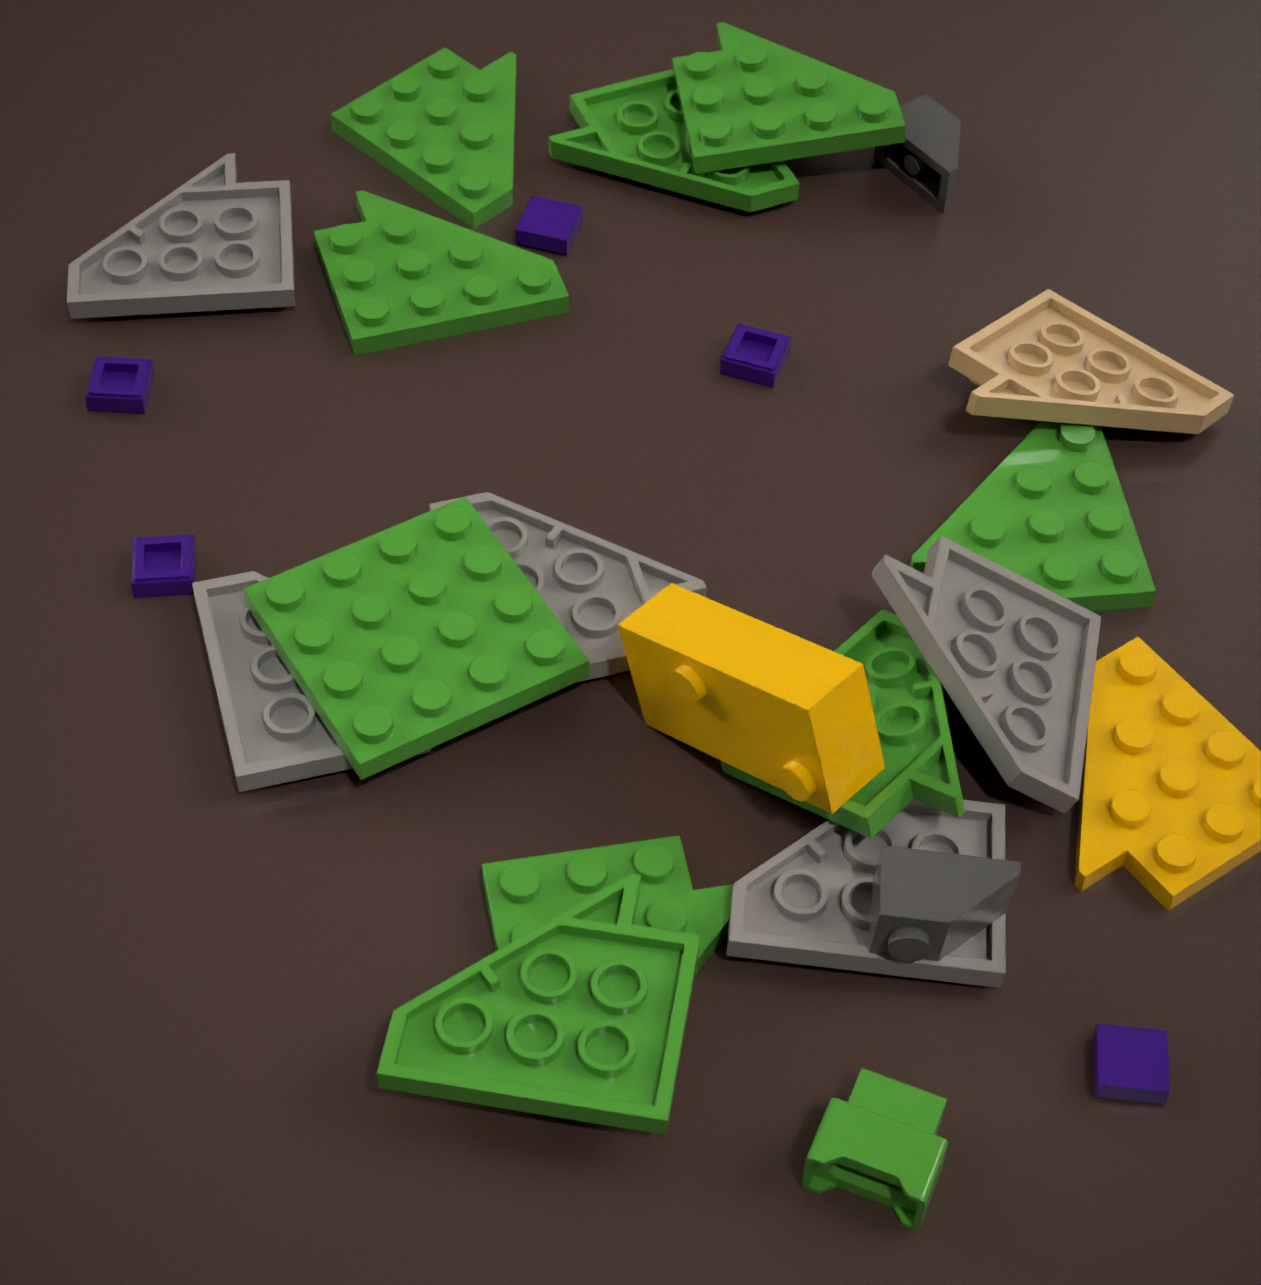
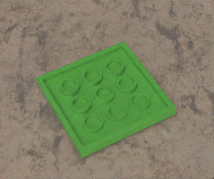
(415, 636)

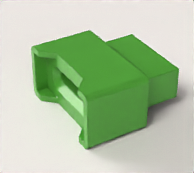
(881, 1146)

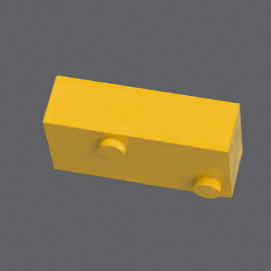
(753, 696)

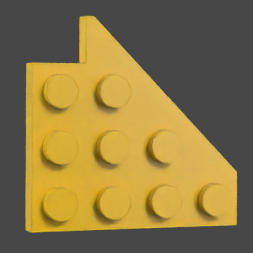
(1163, 781)

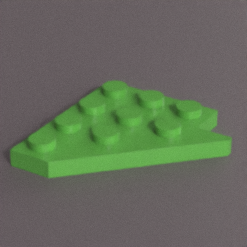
(776, 105)
(443, 132)
(641, 135)
(425, 279)
(1056, 520)
(910, 731)
(538, 888)
(558, 1022)

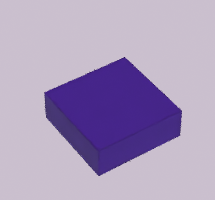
(549, 225)
(755, 355)
(120, 385)
(163, 565)
(1131, 1064)

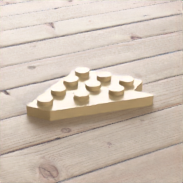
(1075, 368)

